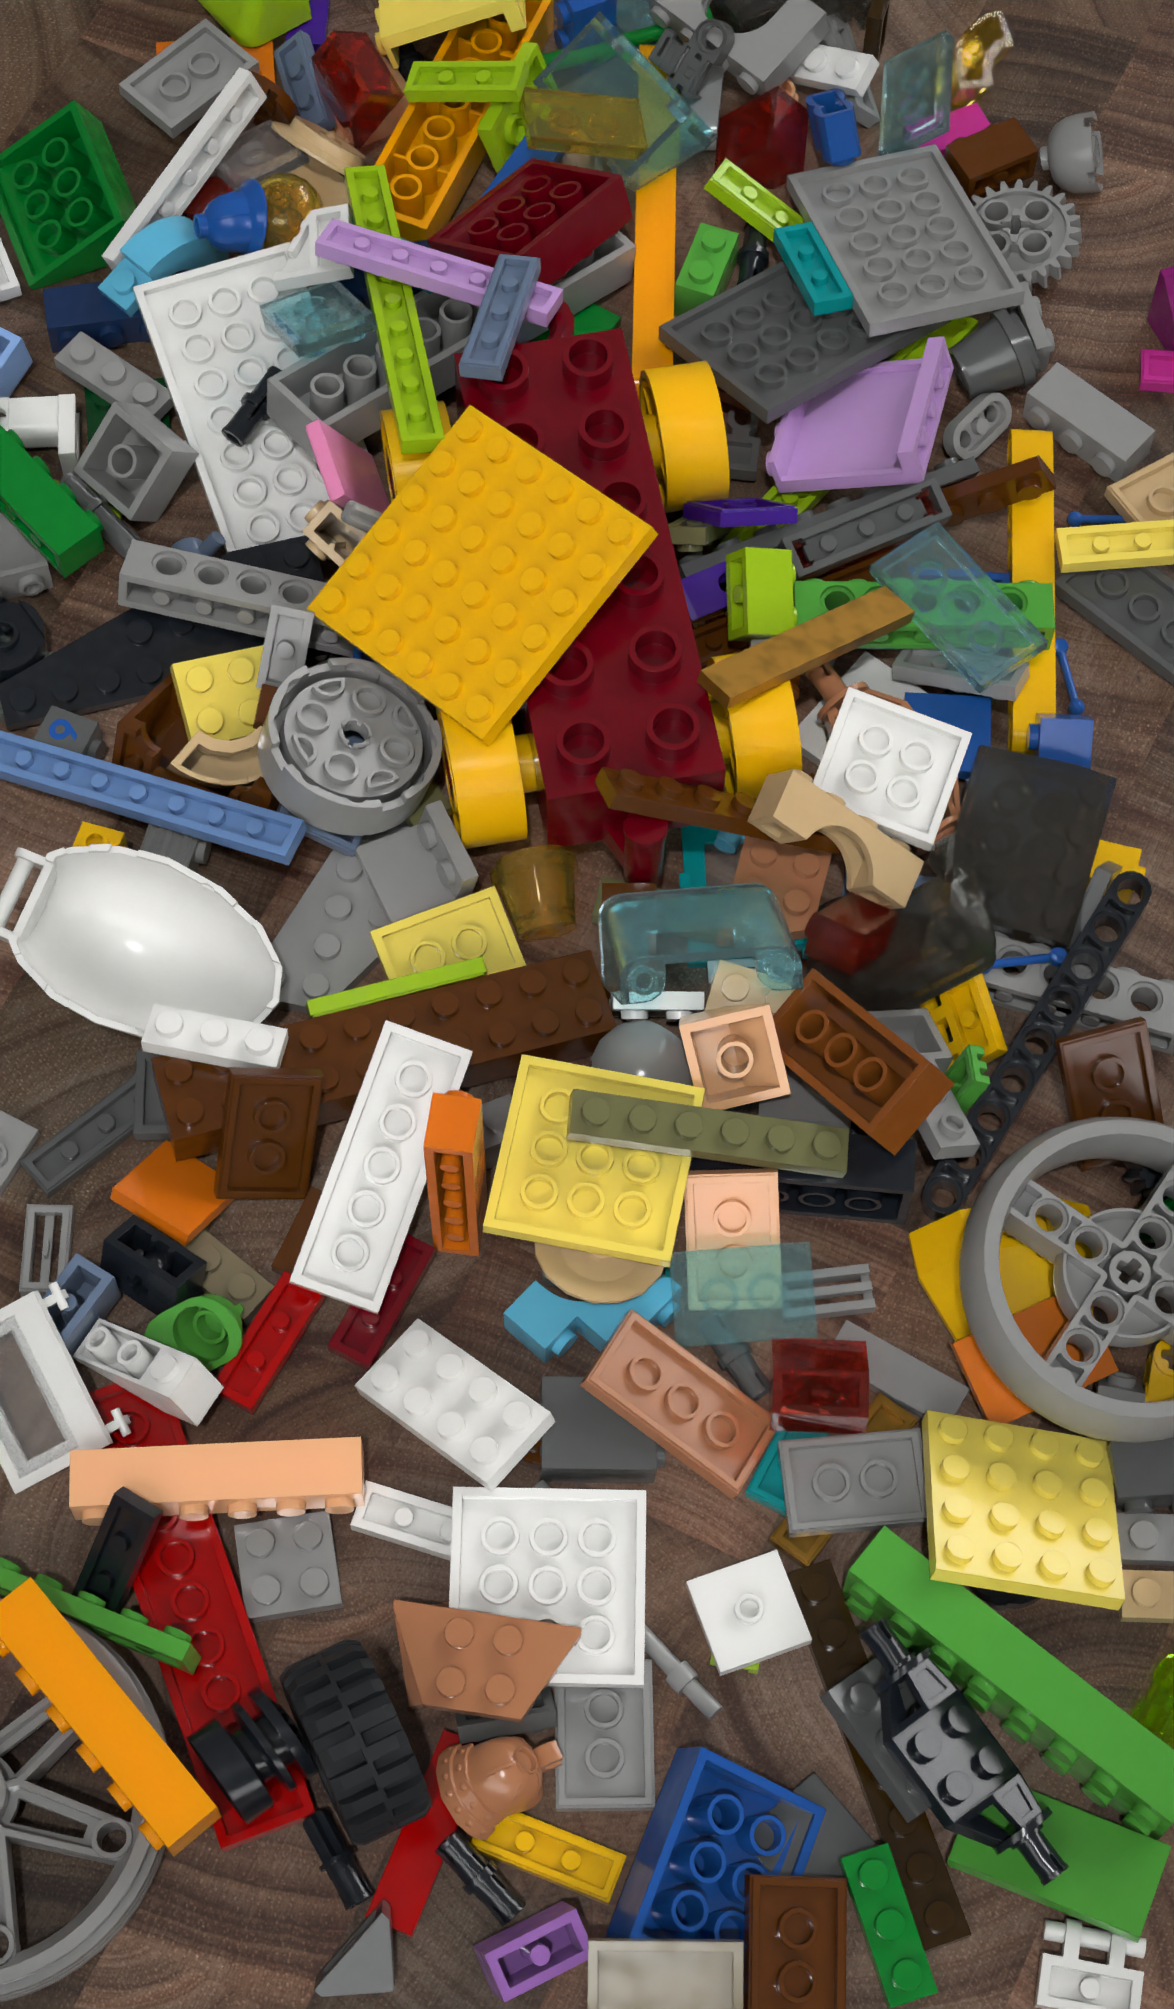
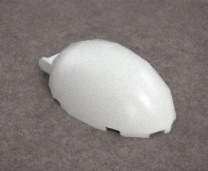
(135, 930)

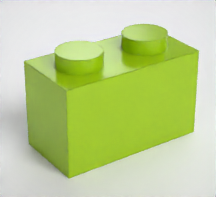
(759, 593)

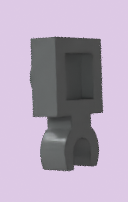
(742, 447)

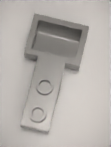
(946, 1127)

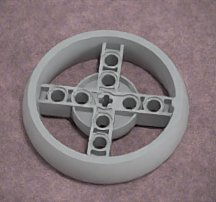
(1010, 1204)

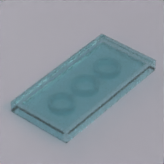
(959, 607)

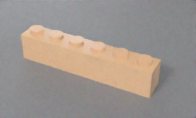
(222, 1478)

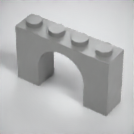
(758, 57)

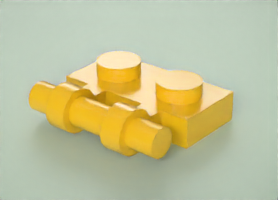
(970, 1018)

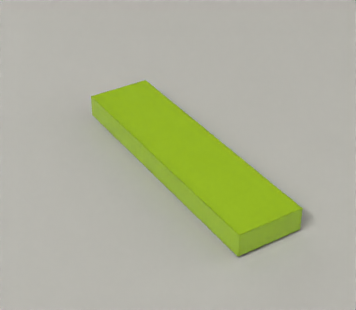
(395, 987)

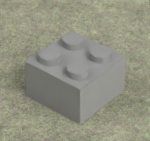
(135, 462)

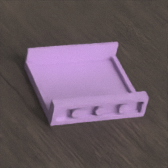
(865, 429)

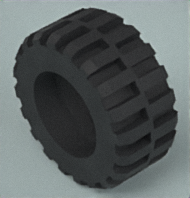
(356, 1741)

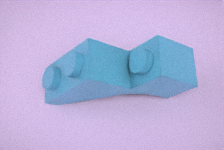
(549, 1322)

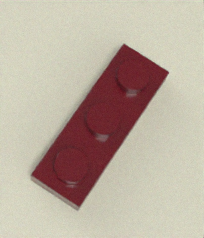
(363, 1333)

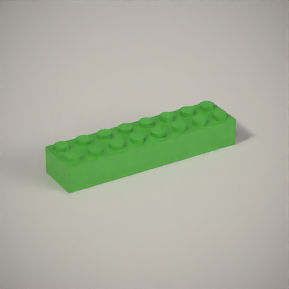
(1017, 1683)

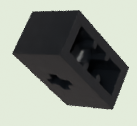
(151, 1266)

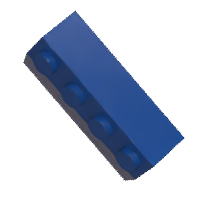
(701, 1848)

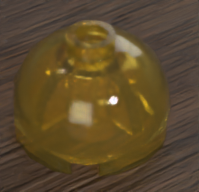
(288, 204)

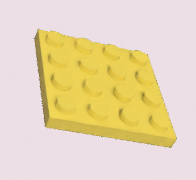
(580, 1191)
(1021, 1511)

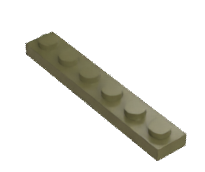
(707, 1133)

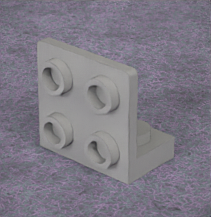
(418, 866)

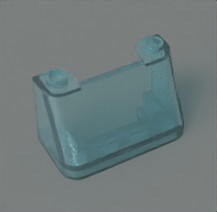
(609, 64)
(693, 925)

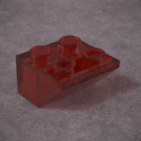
(355, 83)
(819, 1386)

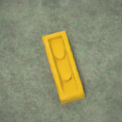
(554, 1856)

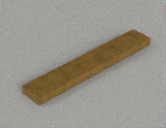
(805, 647)

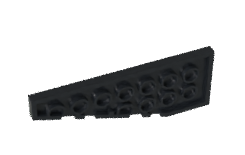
(135, 650)

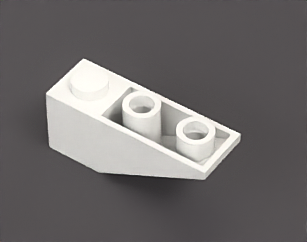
(150, 1371)

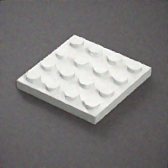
(561, 1562)

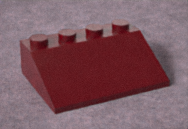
(540, 213)

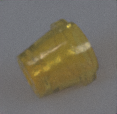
(538, 890)

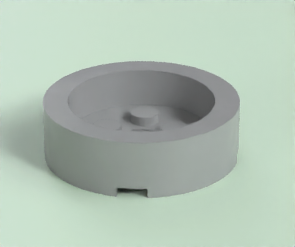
(342, 785)

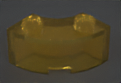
(975, 56)

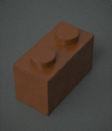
(992, 156)

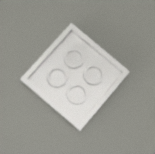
(892, 766)

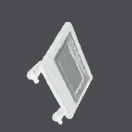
(43, 1395)

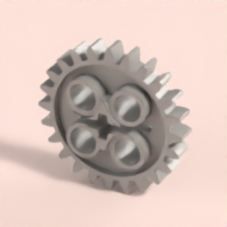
(1031, 229)

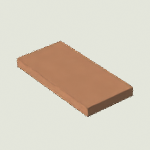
(680, 1403)

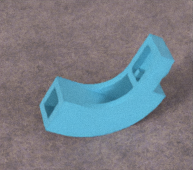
(156, 254)

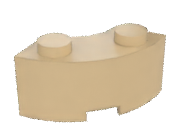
(218, 761)

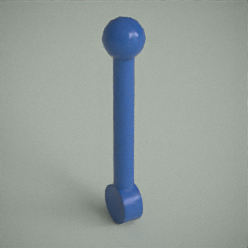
(1075, 519)
(1075, 706)
(1055, 957)

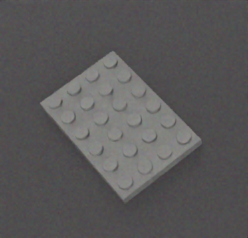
(905, 240)

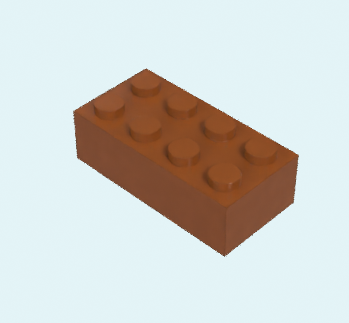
(857, 1062)

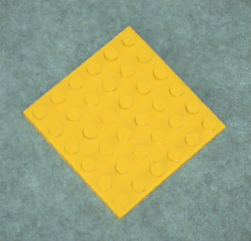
(481, 573)

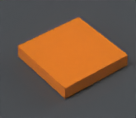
(171, 1194)

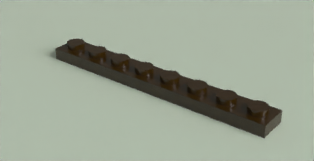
(915, 1851)

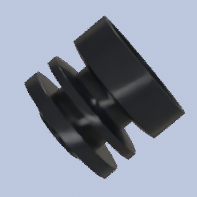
(253, 1754)

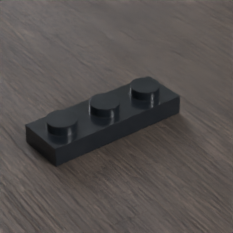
(119, 1549)

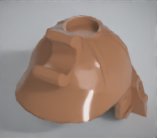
(493, 1780)

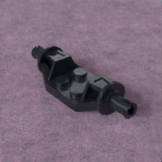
(956, 1757)

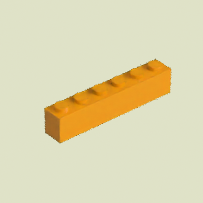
(104, 1720)

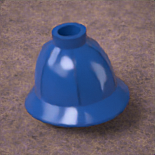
(235, 219)

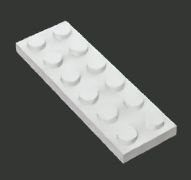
(378, 1170)

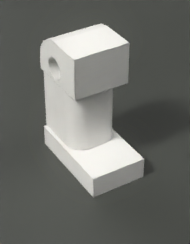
(46, 423)

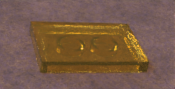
(583, 123)

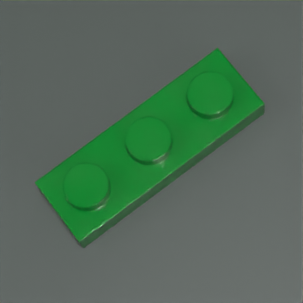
(887, 1926)

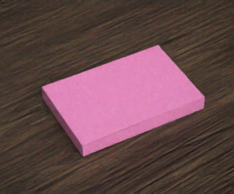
(346, 468)

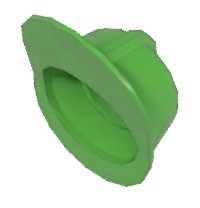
(201, 1327)

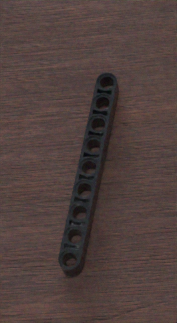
(1044, 1025)

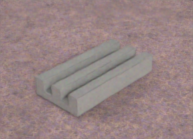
(50, 1212)
(840, 1274)

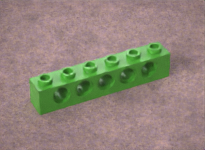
(818, 596)

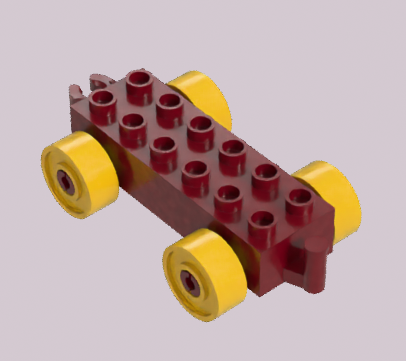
(631, 675)

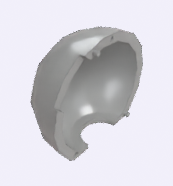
(644, 1051)

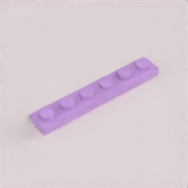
(423, 267)

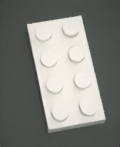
(455, 1404)

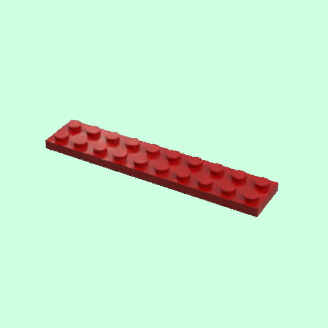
(193, 1589)

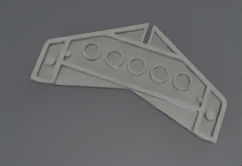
(327, 935)

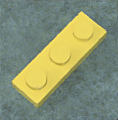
(1115, 546)

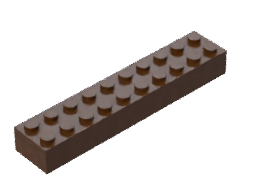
(532, 1010)

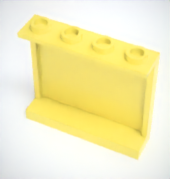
(416, 19)

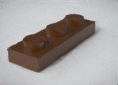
(998, 489)

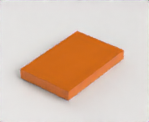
(1040, 1327)

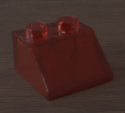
(765, 138)

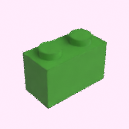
(706, 267)

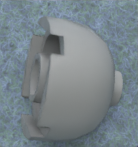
(1074, 154)

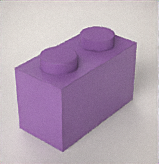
(533, 1951)

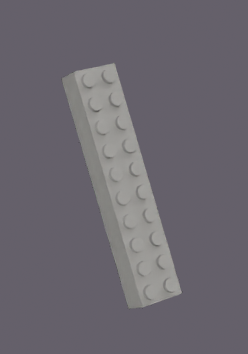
(349, 381)

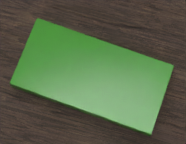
(1108, 1873)

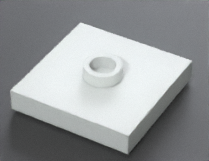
(748, 1612)

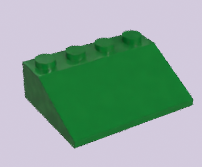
(63, 197)

